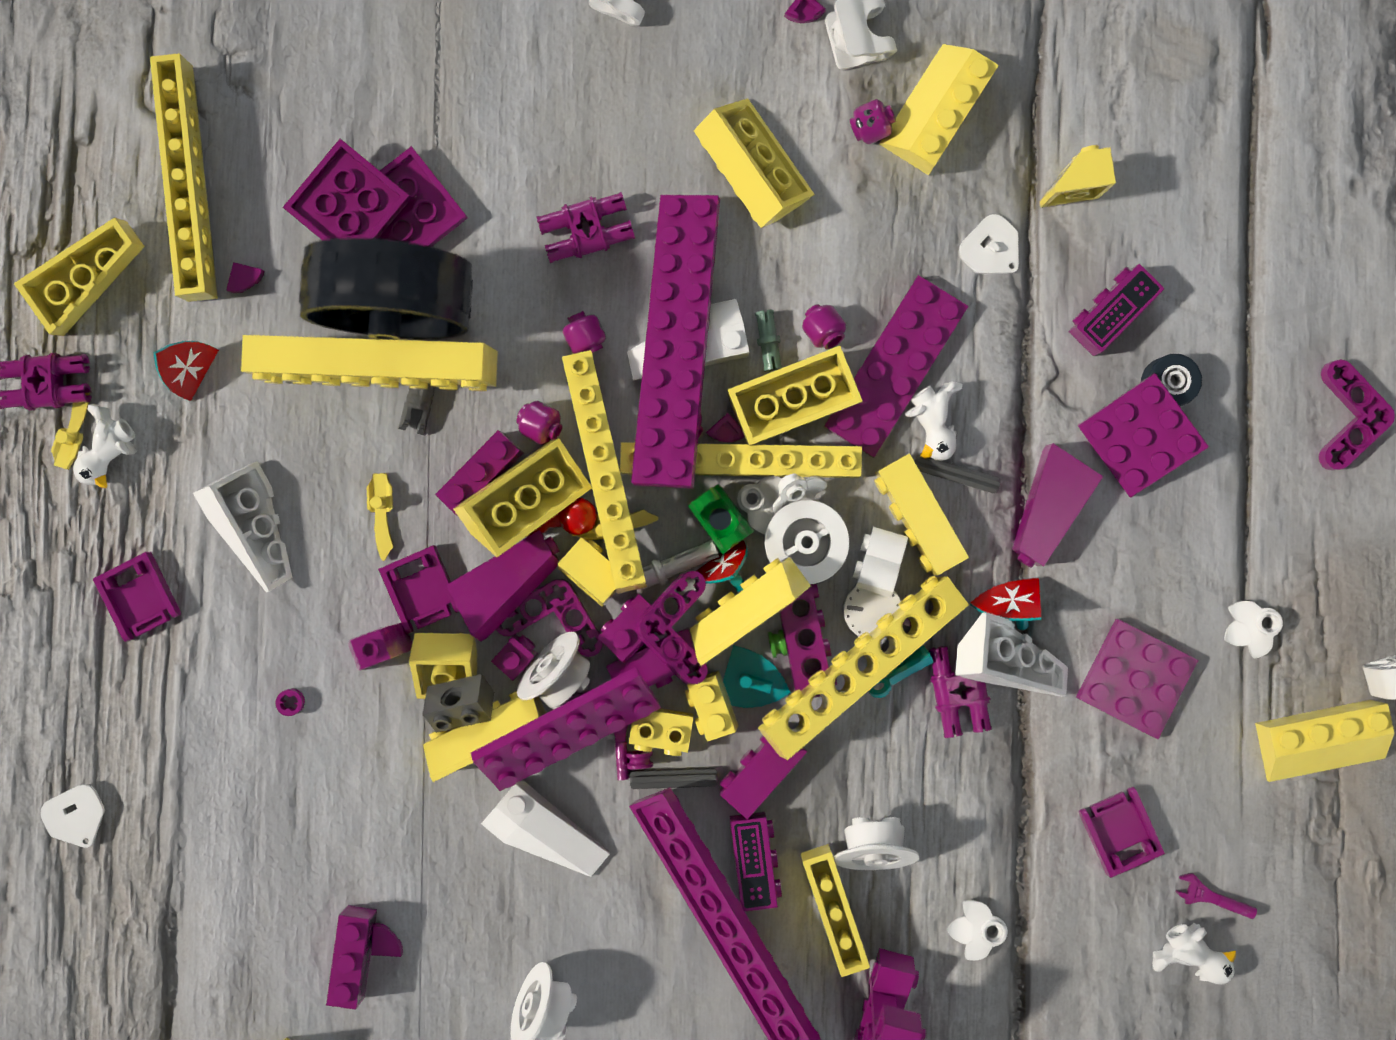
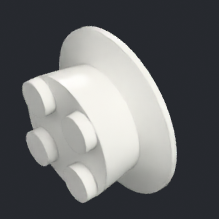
(811, 537)
(555, 672)
(875, 845)
(542, 1006)

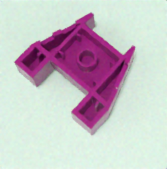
(889, 989)

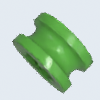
(777, 643)

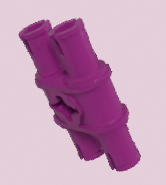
(572, 216)
(48, 393)
(949, 702)

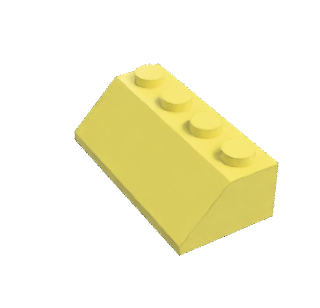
(938, 105)
(753, 162)
(794, 395)
(523, 498)
(747, 609)
(1325, 739)
(453, 748)

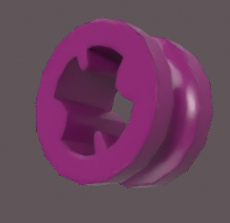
(290, 711)
(639, 759)

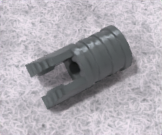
(421, 400)

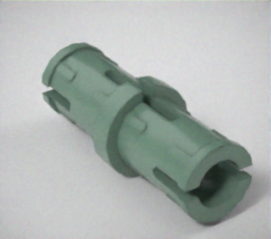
(768, 340)

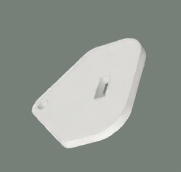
(998, 253)
(77, 824)

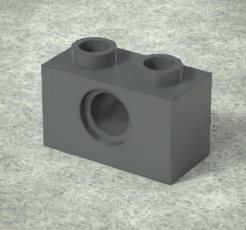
(458, 703)

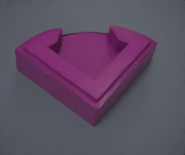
(804, 11)
(243, 278)
(726, 430)
(385, 942)

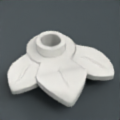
(796, 488)
(762, 511)
(1248, 627)
(973, 930)

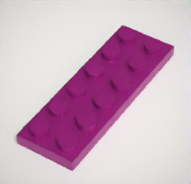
(898, 365)
(566, 730)

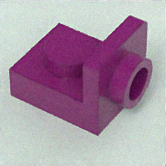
(515, 656)

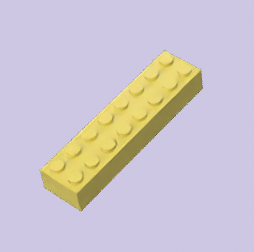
(369, 360)

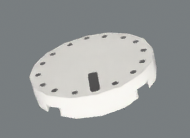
(865, 608)

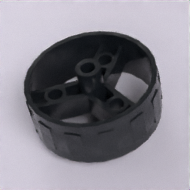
(385, 289)

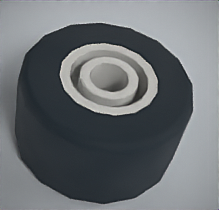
(1183, 369)

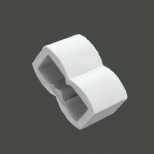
(881, 561)

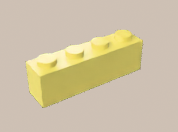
(921, 515)
(834, 910)

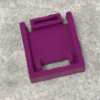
(422, 594)
(141, 602)
(1118, 825)

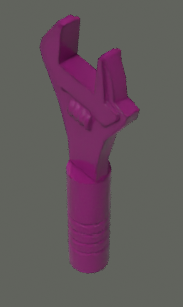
(621, 750)
(1200, 893)

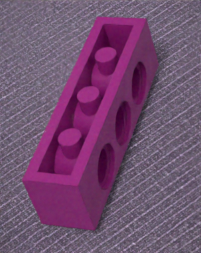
(800, 653)

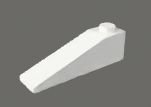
(724, 342)
(245, 518)
(1005, 657)
(538, 827)

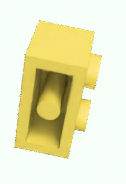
(589, 570)
(712, 706)
(663, 730)

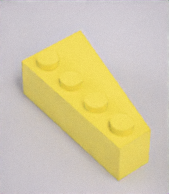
(79, 275)

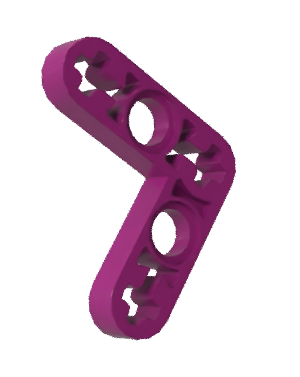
(1363, 411)
(561, 608)
(664, 622)

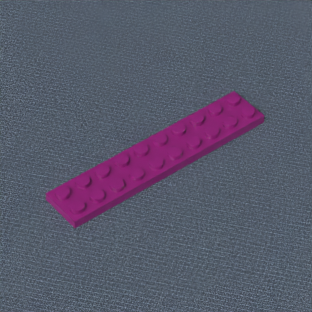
(676, 341)
(722, 917)

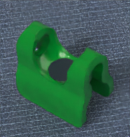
(720, 518)

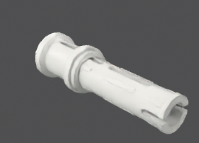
(659, 570)

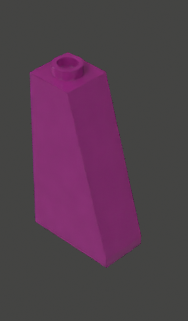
(1054, 502)
(502, 583)
(379, 646)

